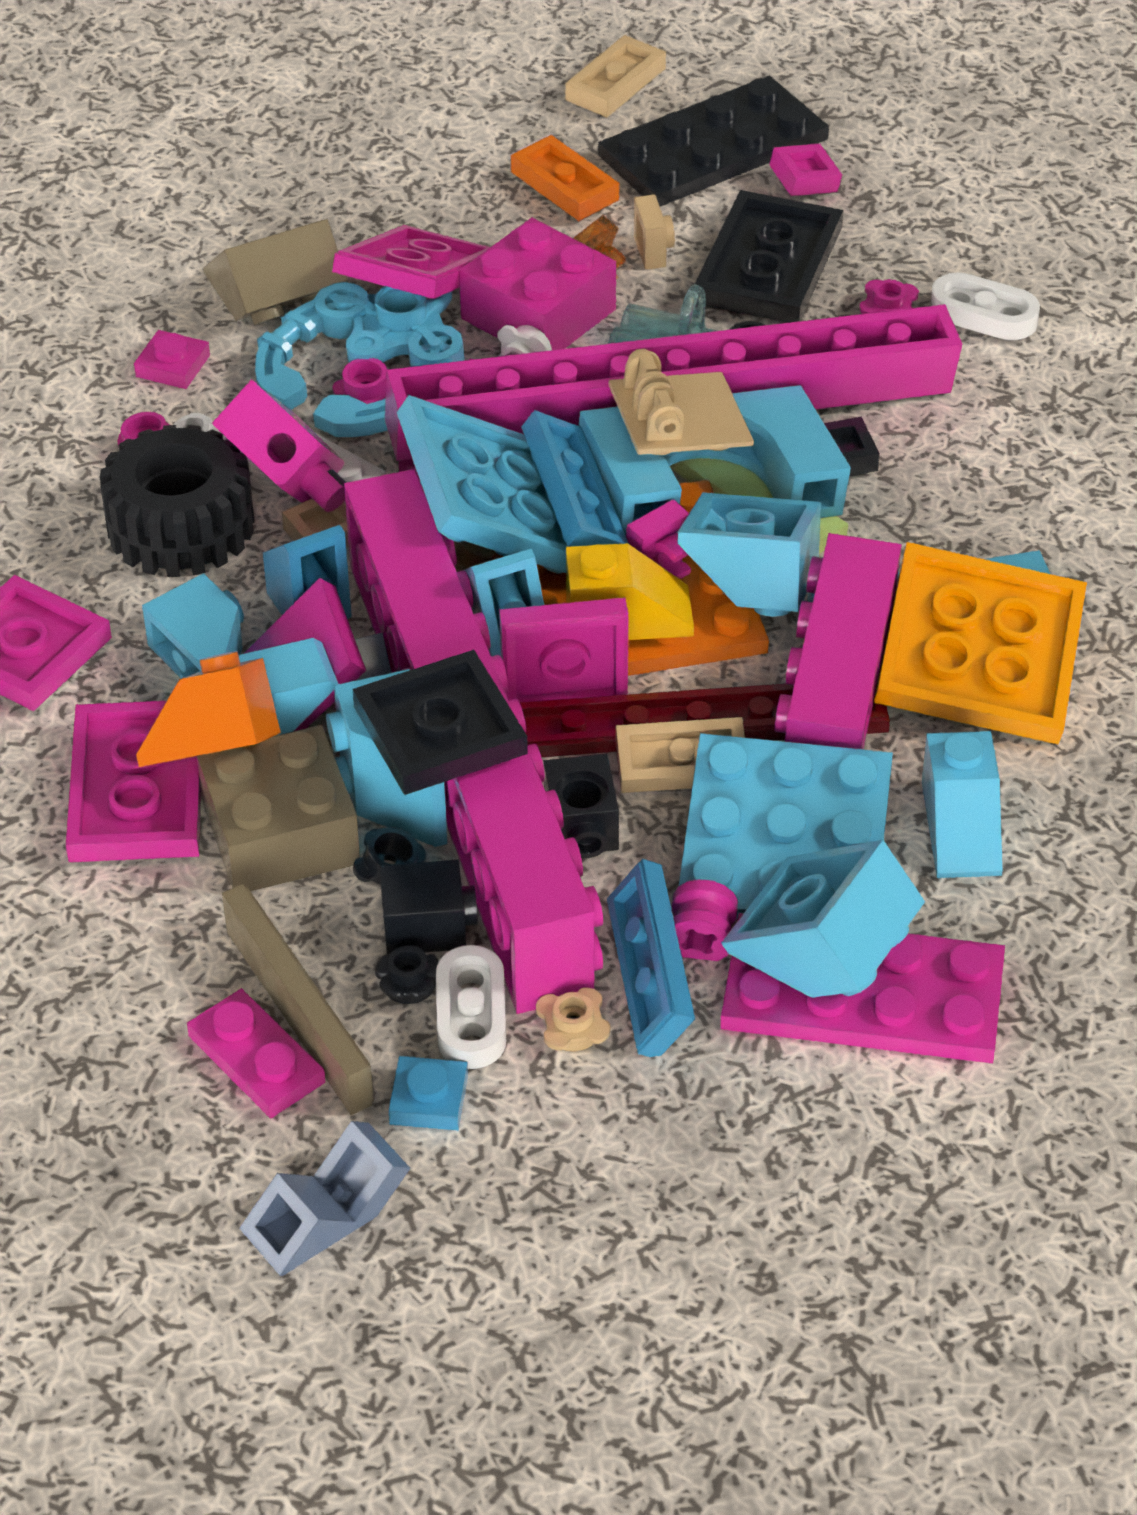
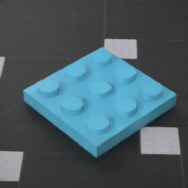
(481, 483)
(777, 801)

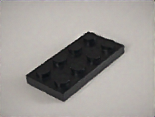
(711, 140)

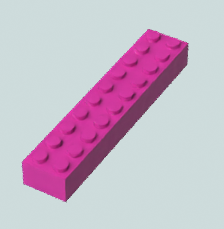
(500, 815)

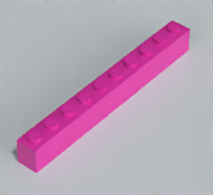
(831, 358)

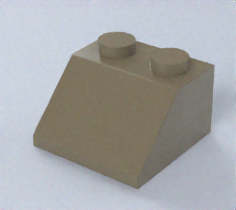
(275, 272)

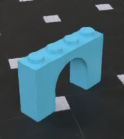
(789, 454)

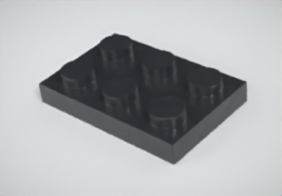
(769, 256)

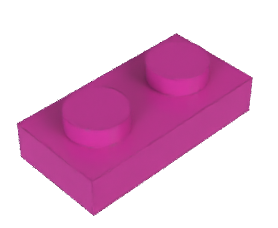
(256, 1053)

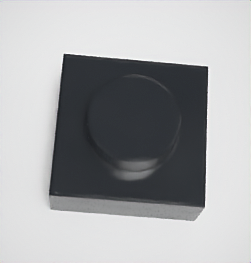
(855, 444)

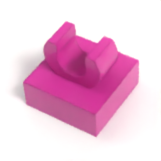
(657, 537)

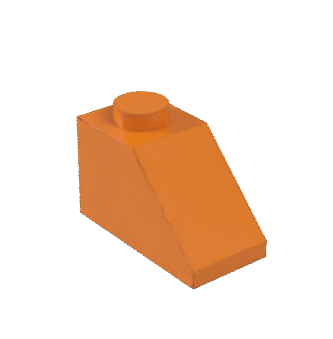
(213, 711)

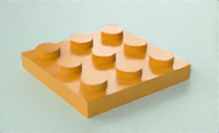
(981, 643)

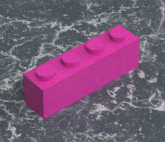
(842, 643)

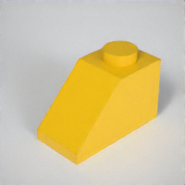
(654, 597)

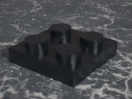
(439, 722)

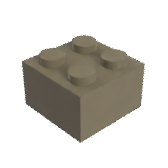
(279, 809)

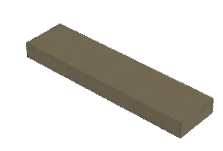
(298, 999)

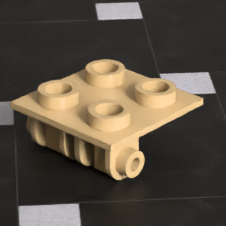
(677, 410)

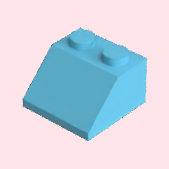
(754, 548)
(370, 781)
(828, 919)

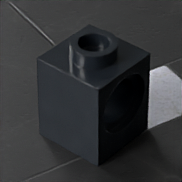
(586, 801)

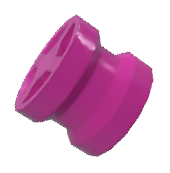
(703, 918)

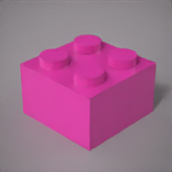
(539, 282)

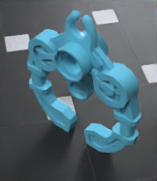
(374, 327)

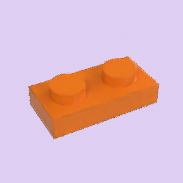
(565, 177)

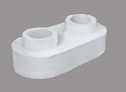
(987, 305)
(471, 1009)

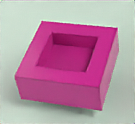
(805, 169)
(172, 359)

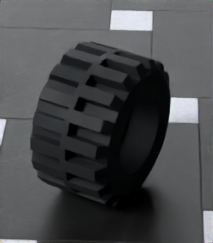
(177, 500)

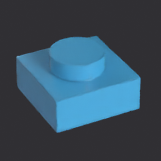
(428, 1093)

